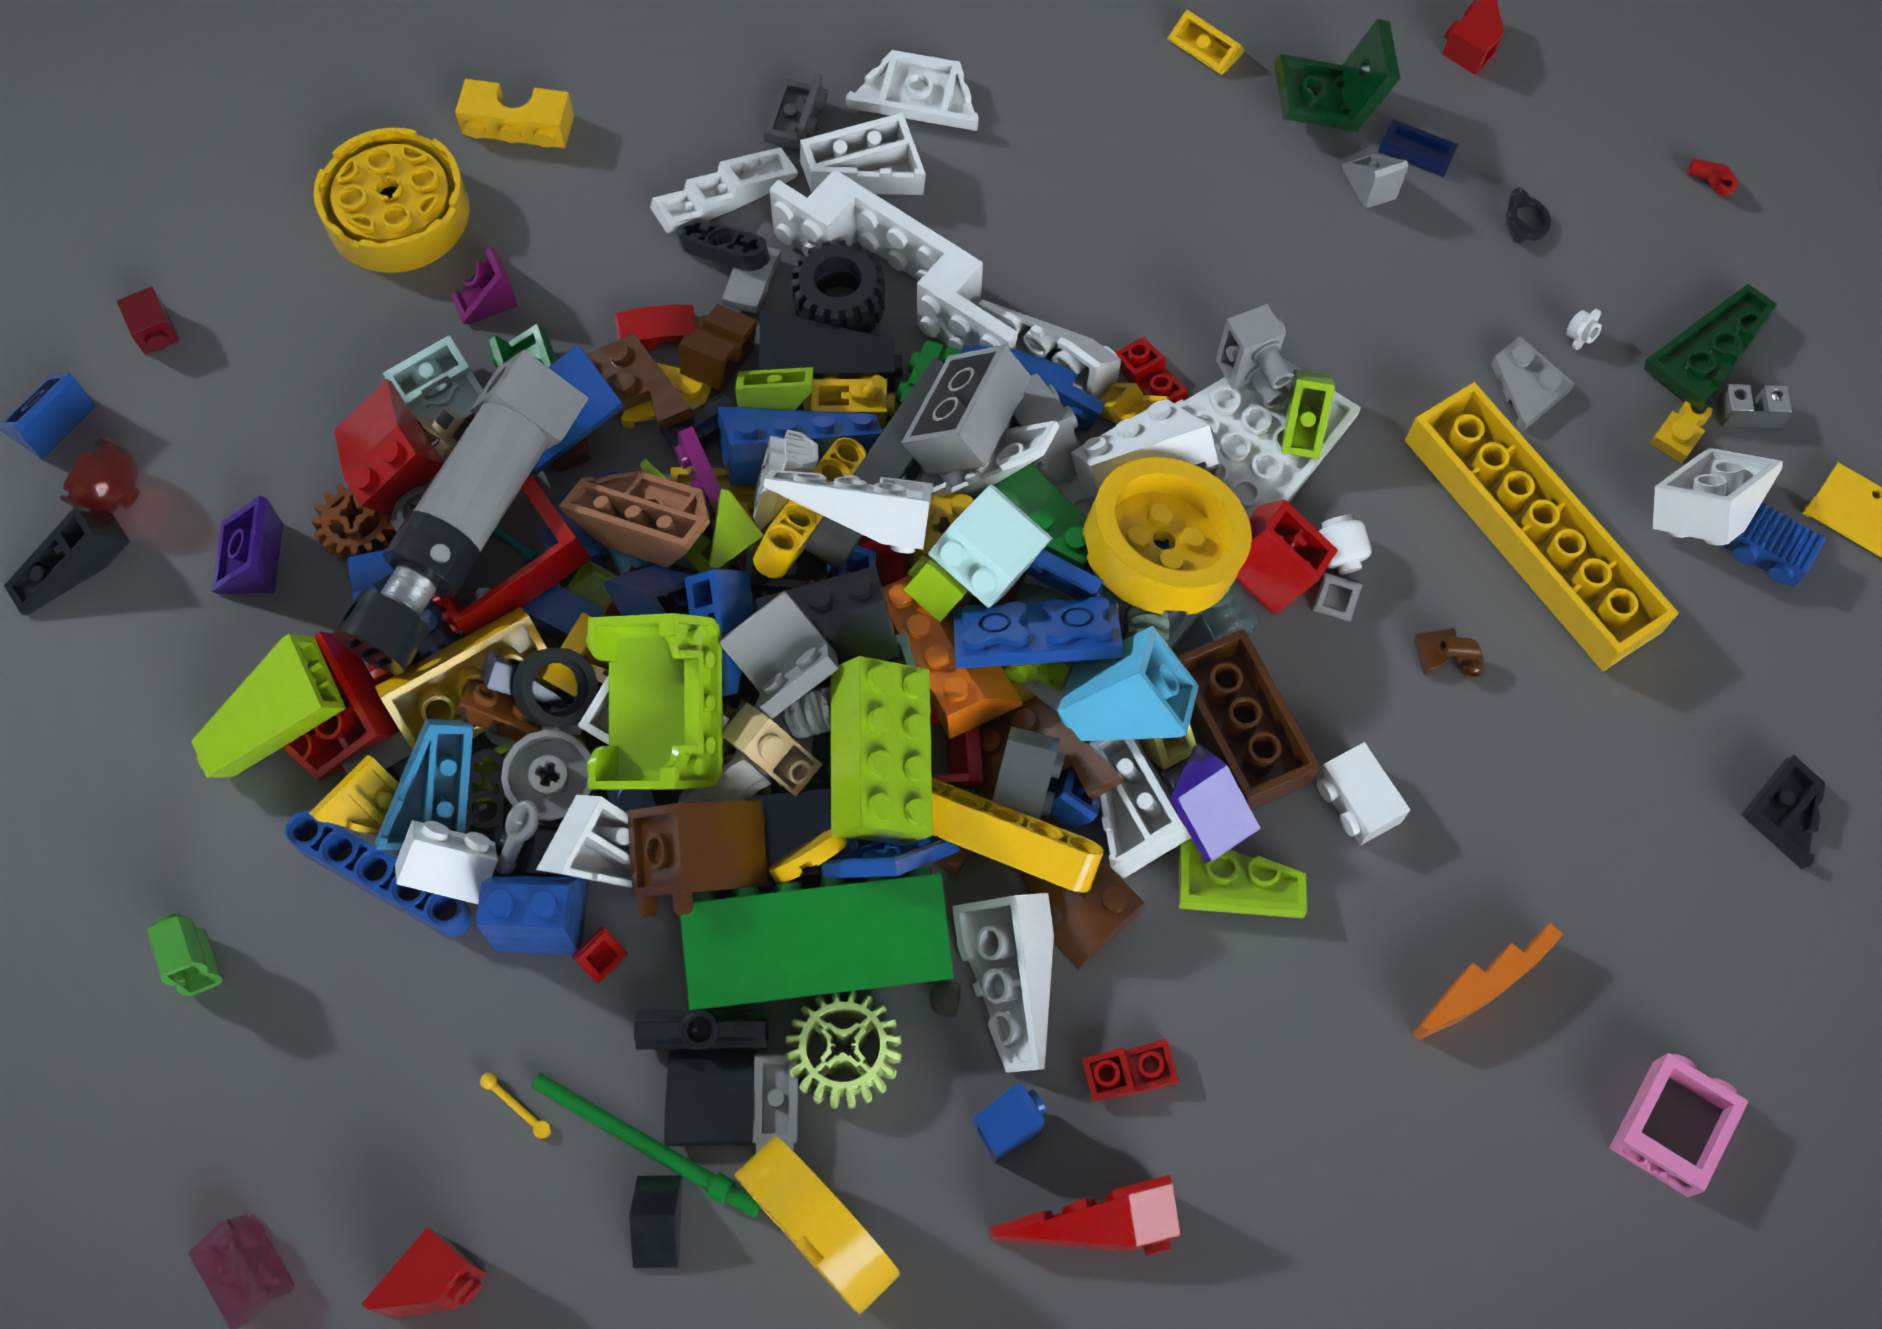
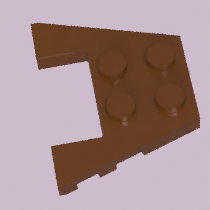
(635, 380)
(1034, 715)

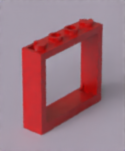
(527, 582)

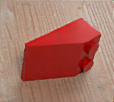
(384, 450)

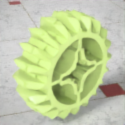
(857, 1033)

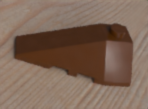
(1089, 919)

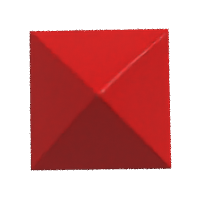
(599, 954)

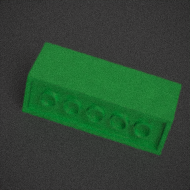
(815, 939)

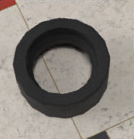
(523, 687)

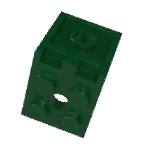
(1341, 93)

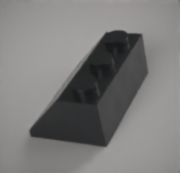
(849, 614)

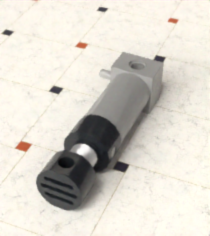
(439, 542)

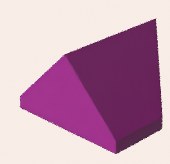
(486, 292)

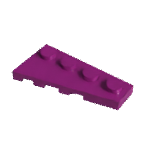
(693, 459)

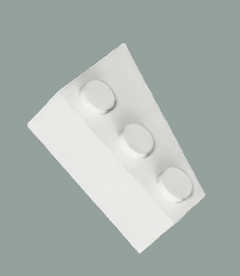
(1156, 432)
(591, 843)

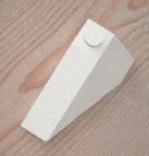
(1095, 364)
(1013, 452)
(887, 512)
(1012, 962)

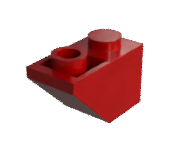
(1475, 37)

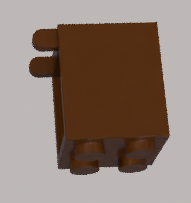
(695, 850)

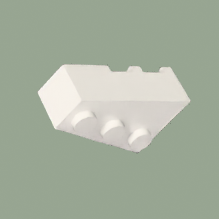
(872, 154)
(1138, 812)

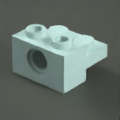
(436, 380)

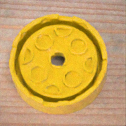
(396, 232)
(1161, 502)
(818, 1224)

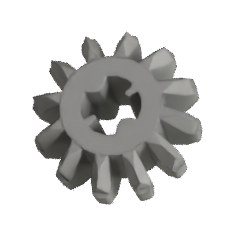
(810, 713)

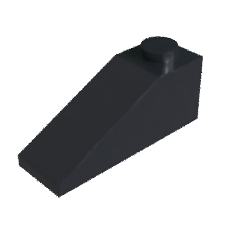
(70, 554)

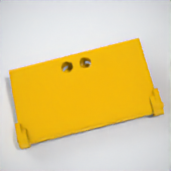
(1850, 508)

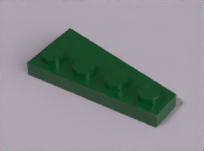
(1709, 349)

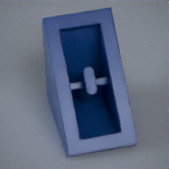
(1071, 802)

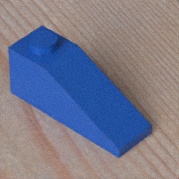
(728, 600)

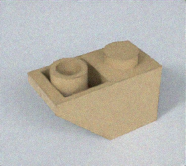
(771, 749)

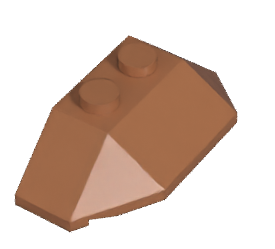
(639, 514)

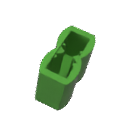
(183, 955)

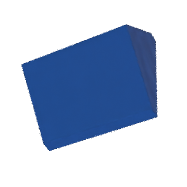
(48, 414)

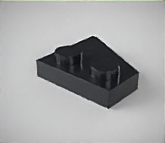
(1789, 810)

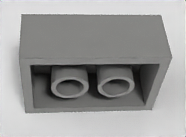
(967, 410)

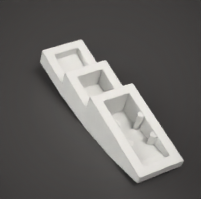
(718, 193)

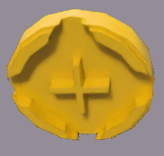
(808, 854)

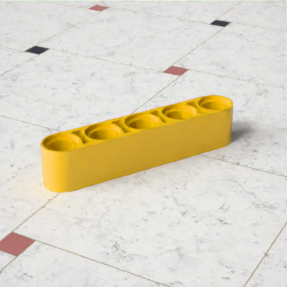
(795, 523)
(1014, 838)

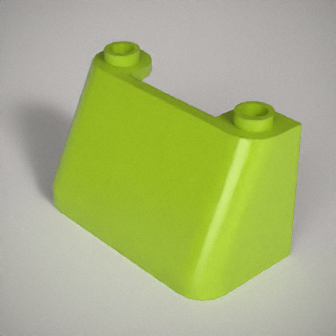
(660, 702)

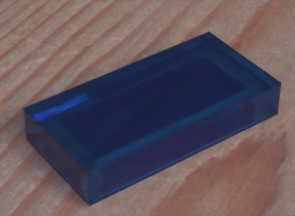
(1418, 148)

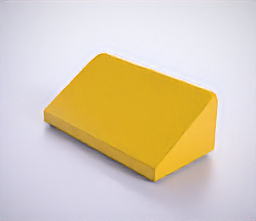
(1205, 43)

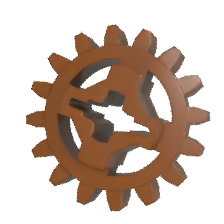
(347, 518)

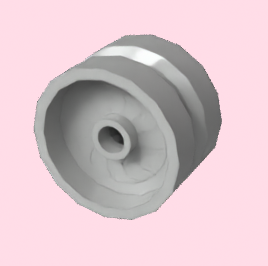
(542, 756)

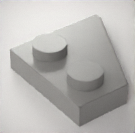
(1529, 381)

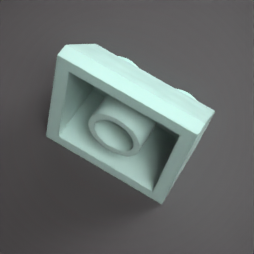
(990, 546)

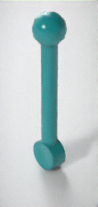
(529, 553)

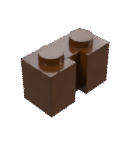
(717, 346)

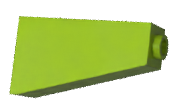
(270, 709)

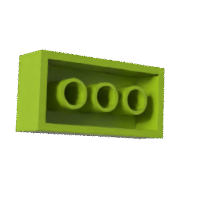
(881, 752)

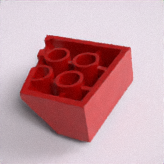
(353, 729)

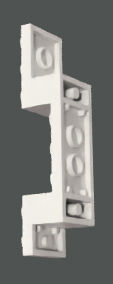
(945, 273)

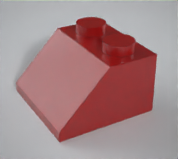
(427, 1279)

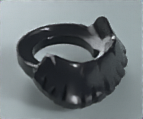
(1517, 228)

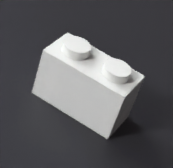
(1361, 794)
(445, 861)

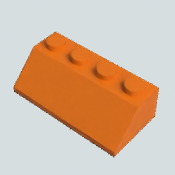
(957, 696)

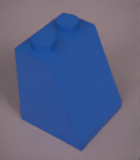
(533, 912)

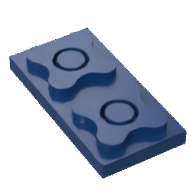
(1037, 632)

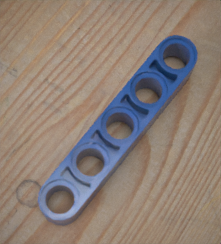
(359, 868)

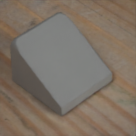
(1337, 596)

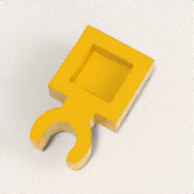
(1681, 432)

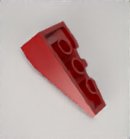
(1127, 1221)

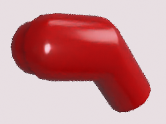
(1717, 175)

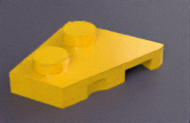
(359, 798)

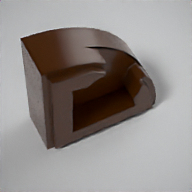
(1427, 649)

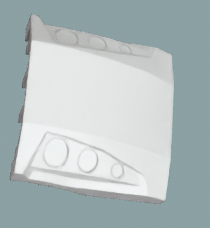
(792, 453)

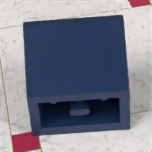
(651, 590)

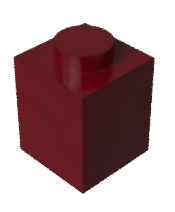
(148, 320)

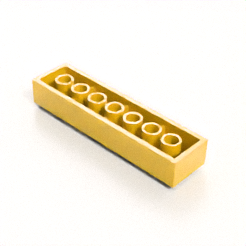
(1540, 526)

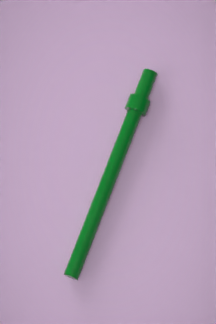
(718, 1187)

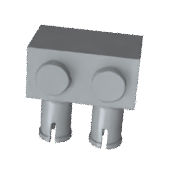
(1252, 354)

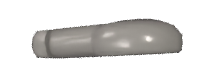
(520, 826)

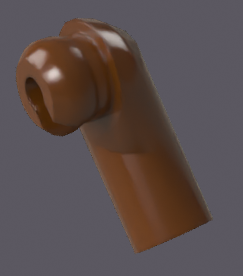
(1466, 653)

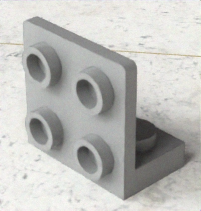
(780, 653)

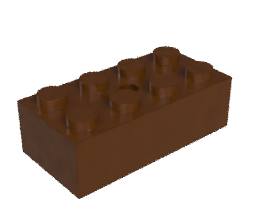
(1247, 721)

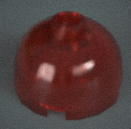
(103, 479)

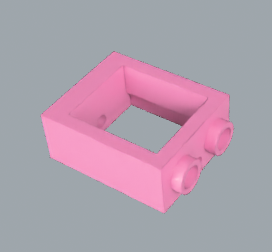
(1656, 1158)

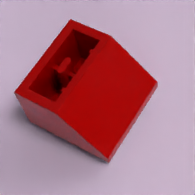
(1283, 556)

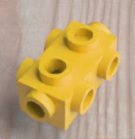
(852, 396)

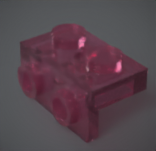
(240, 1268)

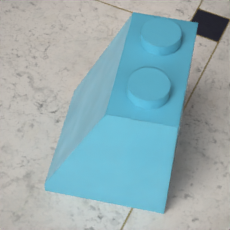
(1130, 696)

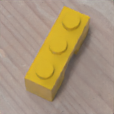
(541, 121)

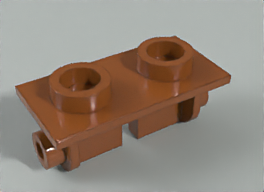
(483, 705)

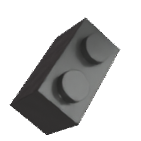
(1026, 772)

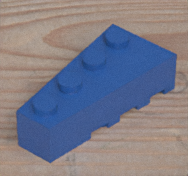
(746, 434)

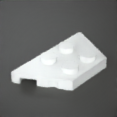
(920, 88)

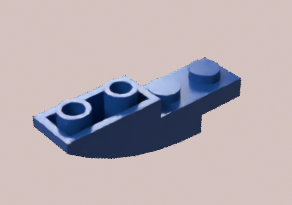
(1082, 404)

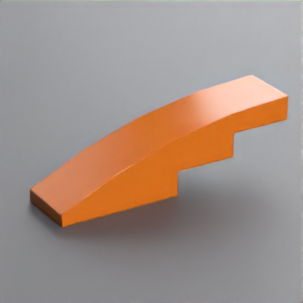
(1478, 988)

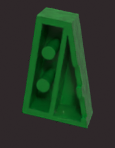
(1051, 511)

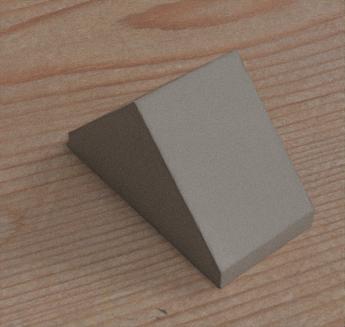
(1376, 178)

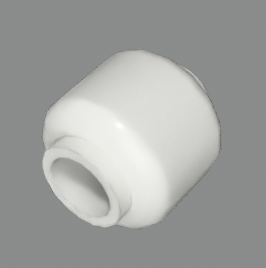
(1351, 541)

